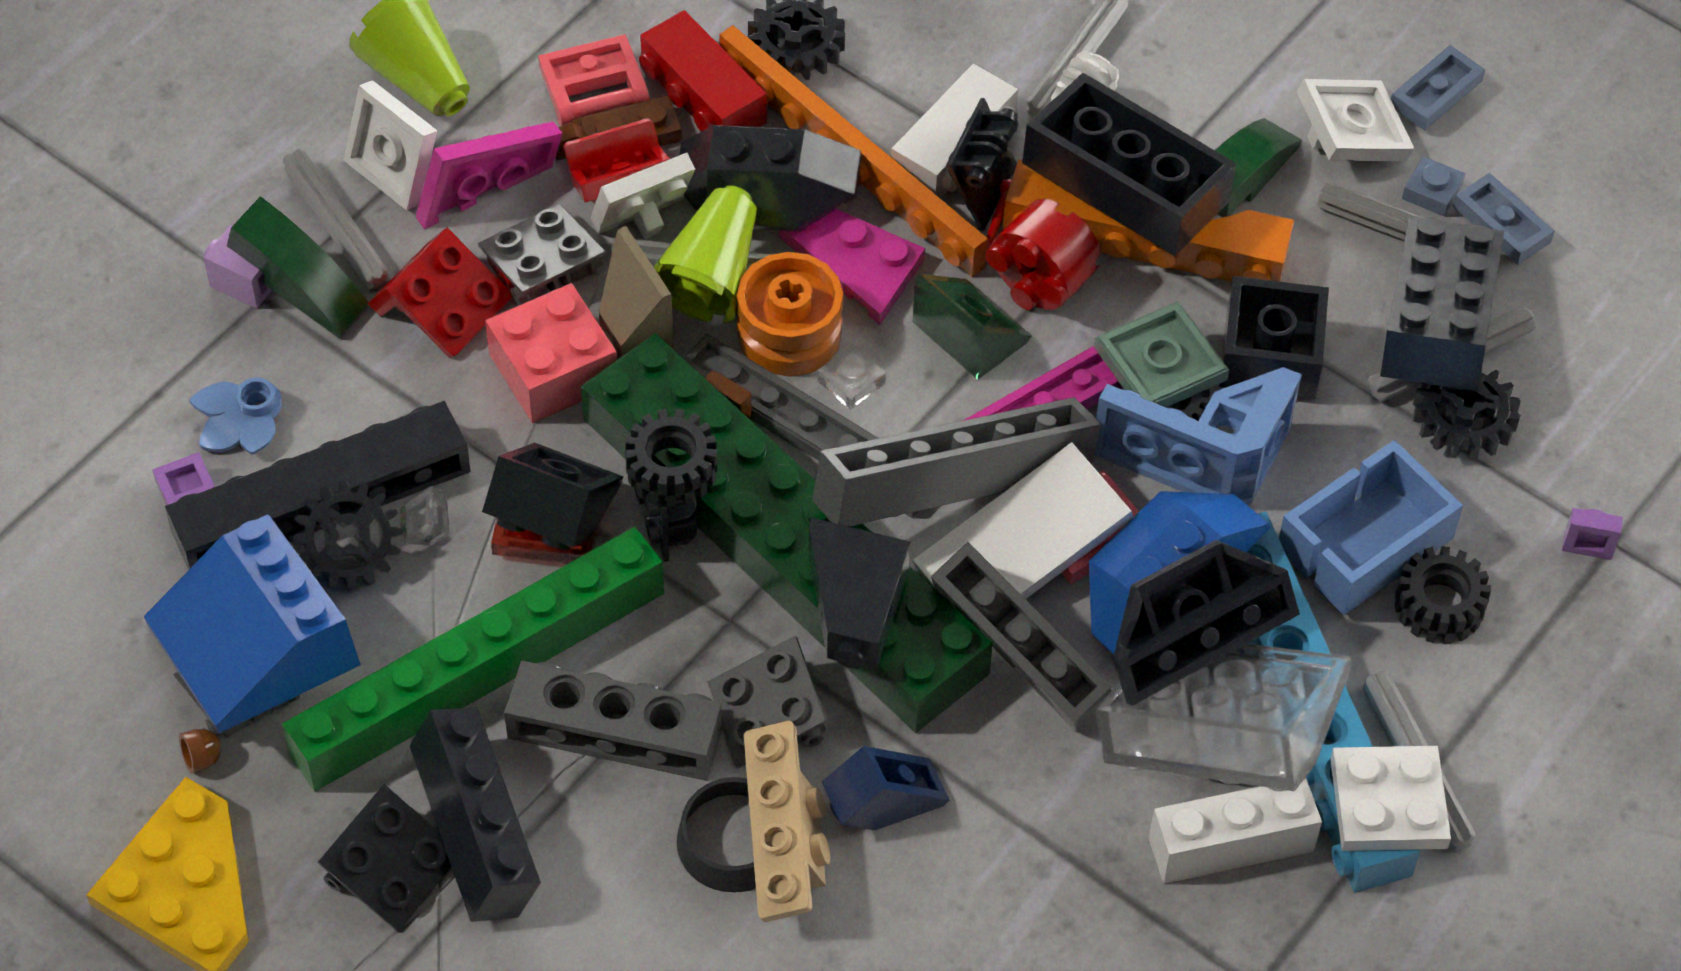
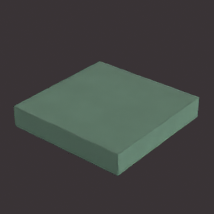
(1162, 356)

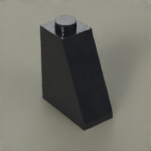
(856, 589)

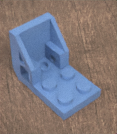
(1195, 453)

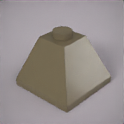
(634, 298)

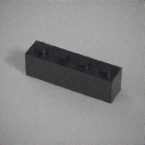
(474, 814)

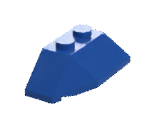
(1154, 538)

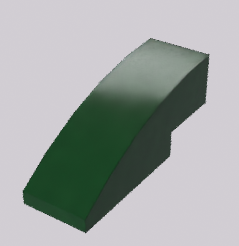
(1259, 154)
(297, 267)

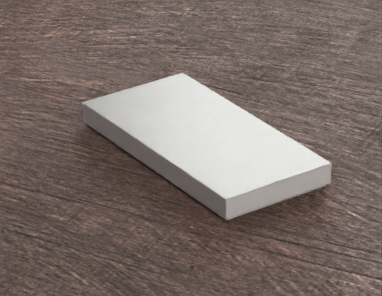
(1038, 523)

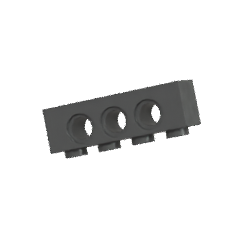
(1022, 636)
(631, 740)

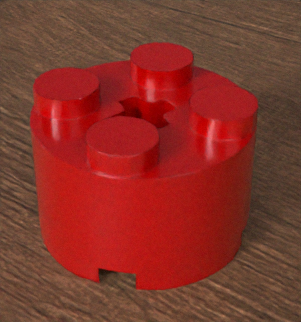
(1044, 256)

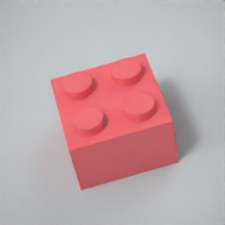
(548, 350)

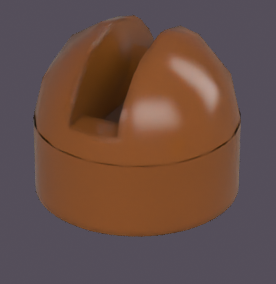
(199, 749)

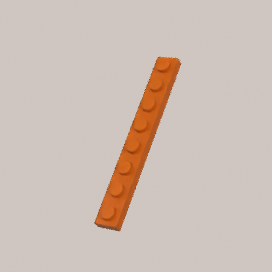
(879, 173)

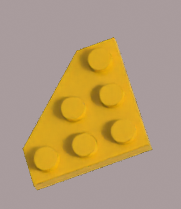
(181, 881)

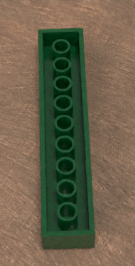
(762, 522)

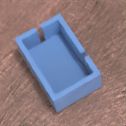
(1367, 541)

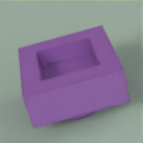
(182, 478)
(1592, 533)

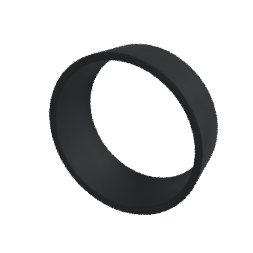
(706, 872)

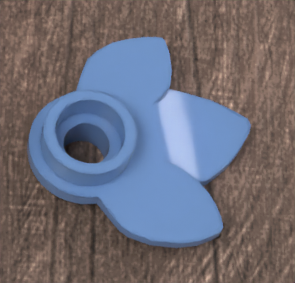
(233, 416)

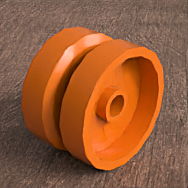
(789, 313)

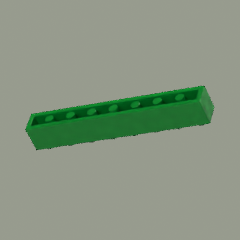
(473, 658)

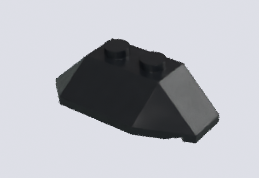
(787, 172)
(1197, 615)

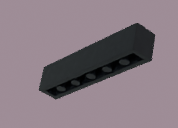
(387, 456)

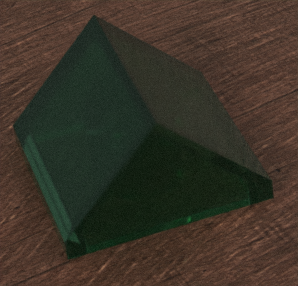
(965, 323)

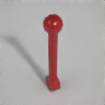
(999, 212)

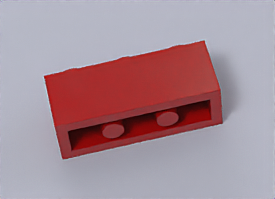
(701, 75)

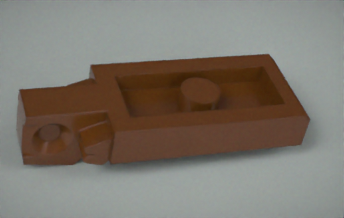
(658, 110)

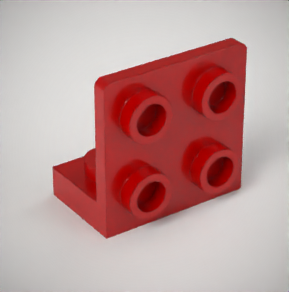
(444, 293)

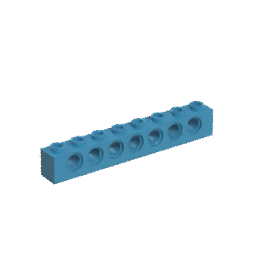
(1302, 633)

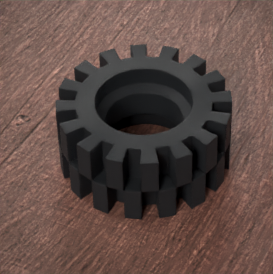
(666, 434)
(1445, 571)

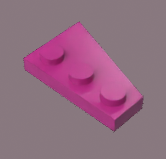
(475, 166)
(867, 259)

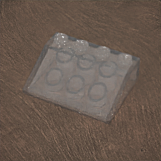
(1235, 721)

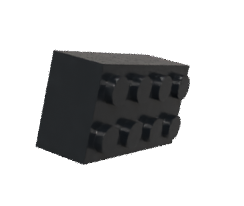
(1128, 163)
(1442, 304)

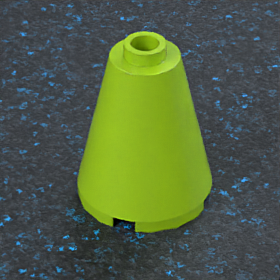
(413, 54)
(710, 256)

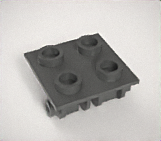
(542, 252)
(768, 692)

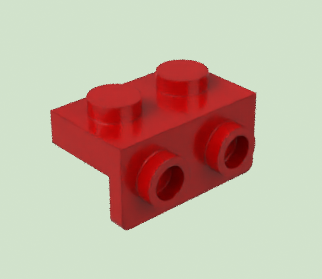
(612, 156)

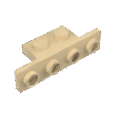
(784, 823)

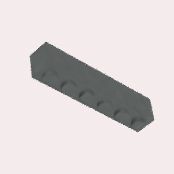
(947, 461)

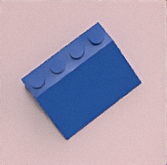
(251, 626)

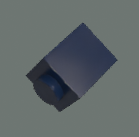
(883, 788)

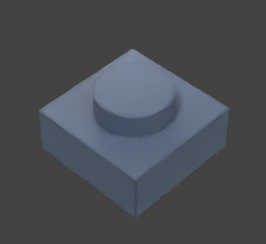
(1433, 186)

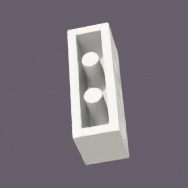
(935, 135)
(1233, 831)

